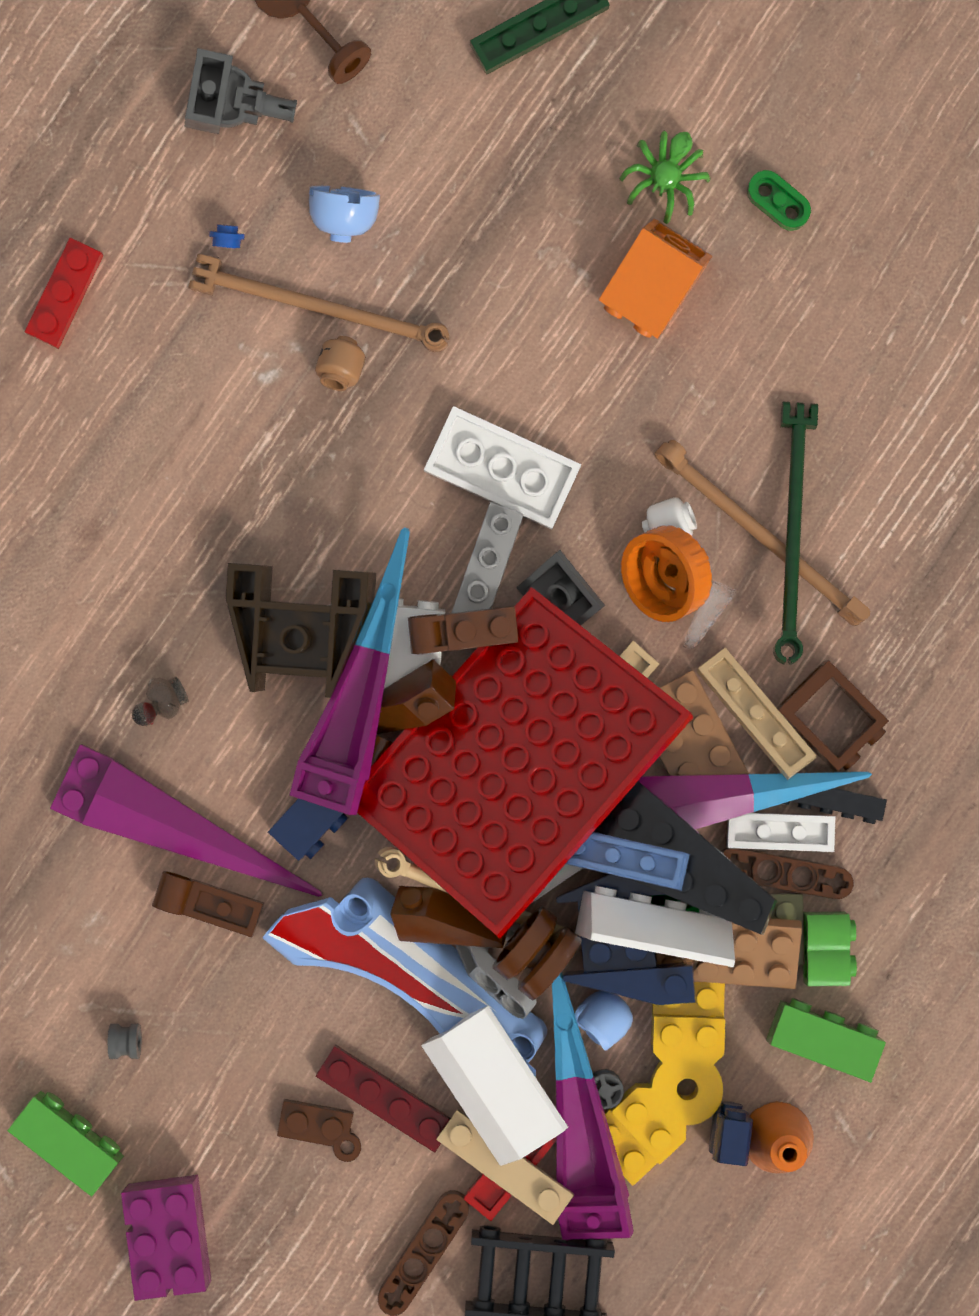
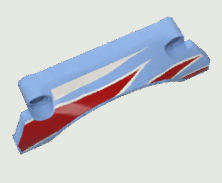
(363, 941)

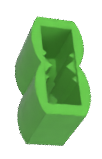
(828, 949)

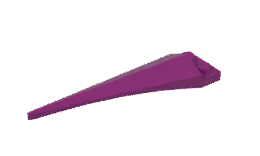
(121, 802)

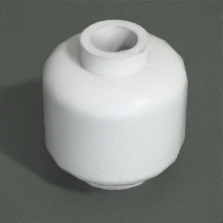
(672, 513)

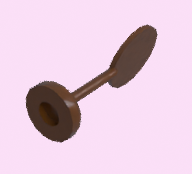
(347, 59)

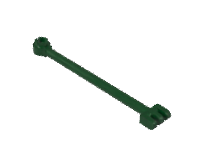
(799, 424)

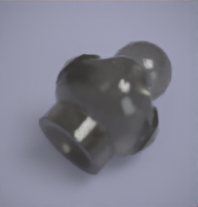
(165, 698)

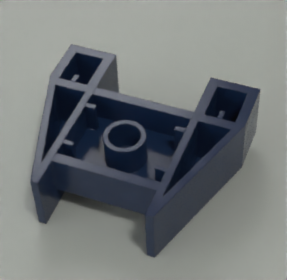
(626, 969)

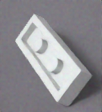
(782, 832)

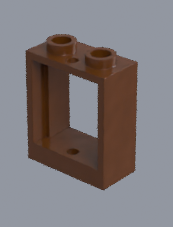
(806, 690)

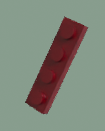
(383, 1097)

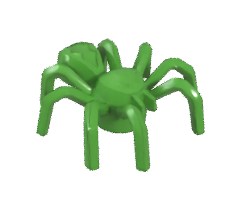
(667, 173)

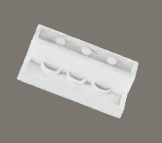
(495, 1086)

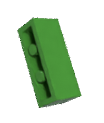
(826, 1039)
(66, 1142)

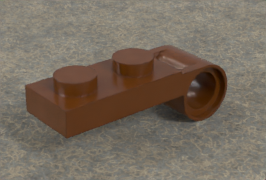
(462, 630)
(207, 903)

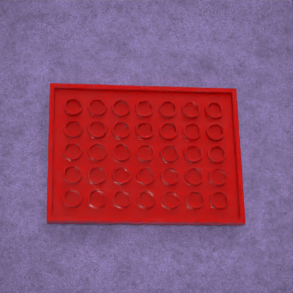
(521, 765)

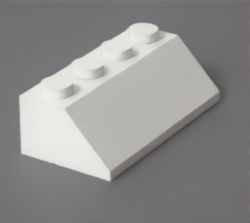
(655, 927)

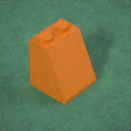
(654, 279)

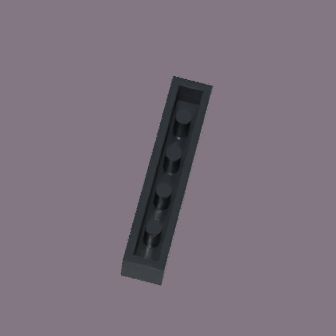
(847, 803)

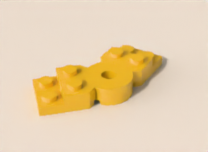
(654, 1115)

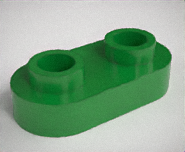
(781, 198)

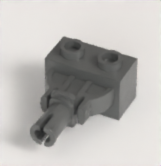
(228, 96)

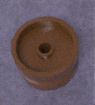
(542, 955)

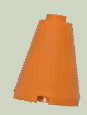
(780, 1138)

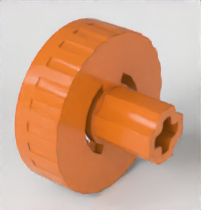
(680, 566)

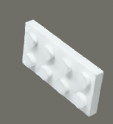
(502, 467)

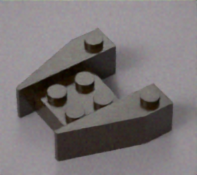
(296, 636)

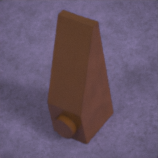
(417, 699)
(437, 918)

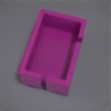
(166, 1237)

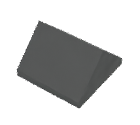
(564, 588)

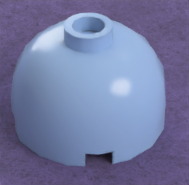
(343, 211)

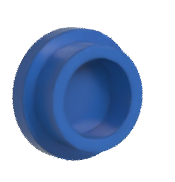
(226, 236)

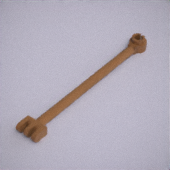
(214, 276)
(672, 457)

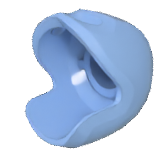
(604, 1018)

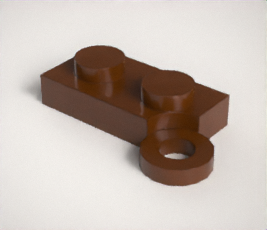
(319, 1126)

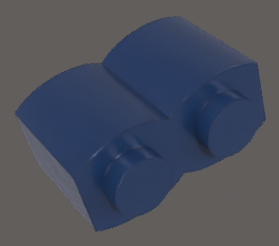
(731, 1134)

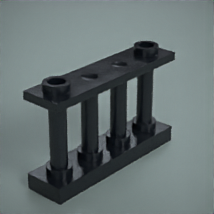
(491, 1237)

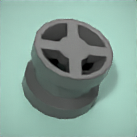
(124, 1041)
(609, 1095)

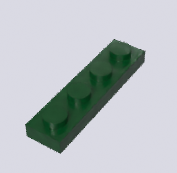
(532, 30)

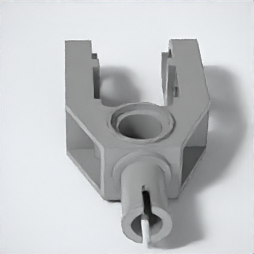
(479, 967)

